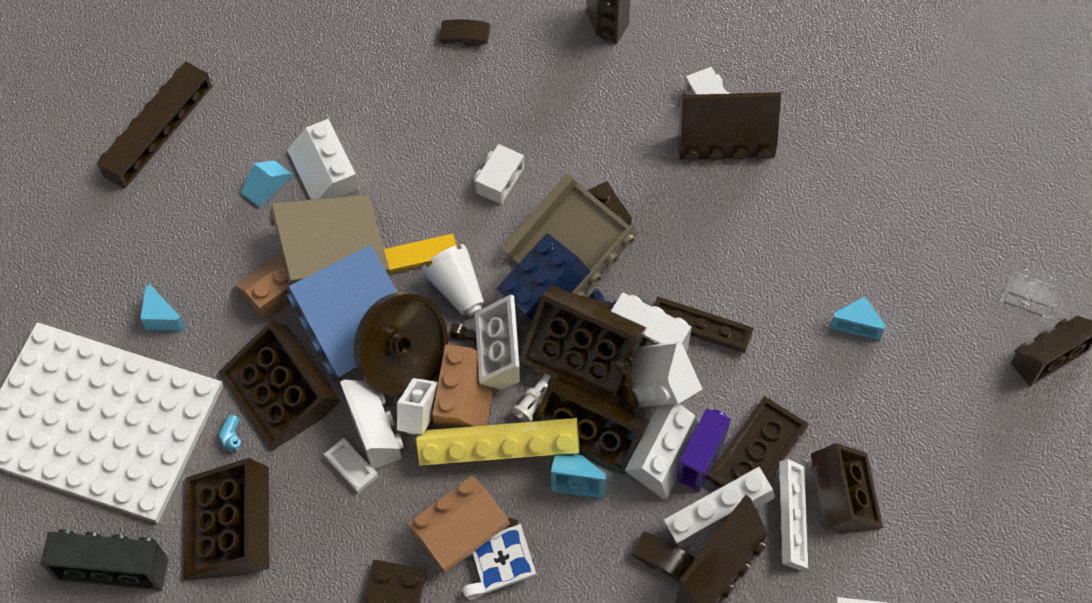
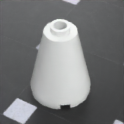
(455, 279)

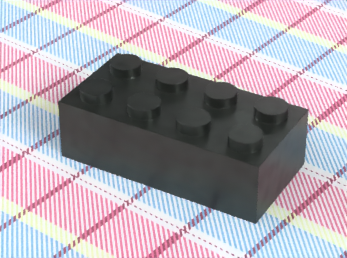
(104, 560)

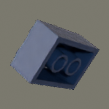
(542, 267)

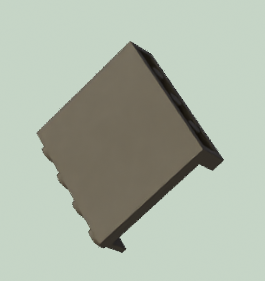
(578, 224)
(323, 232)

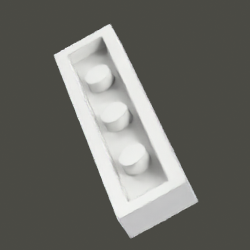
(793, 515)

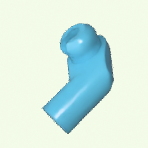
(227, 434)

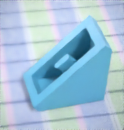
(264, 181)
(158, 314)
(859, 319)

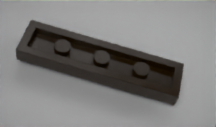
(709, 326)

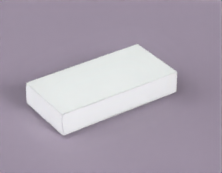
(351, 465)

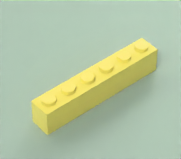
(498, 441)

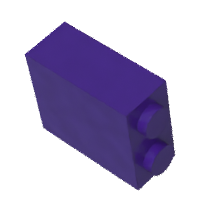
(703, 449)

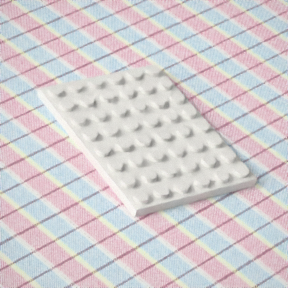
(101, 421)

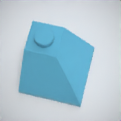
(577, 476)

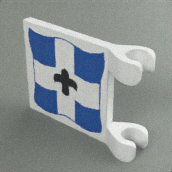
(501, 562)

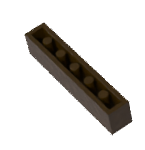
(154, 124)

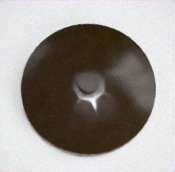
(400, 341)

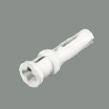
(533, 398)

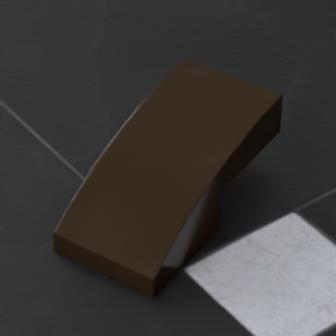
(464, 30)
(662, 555)

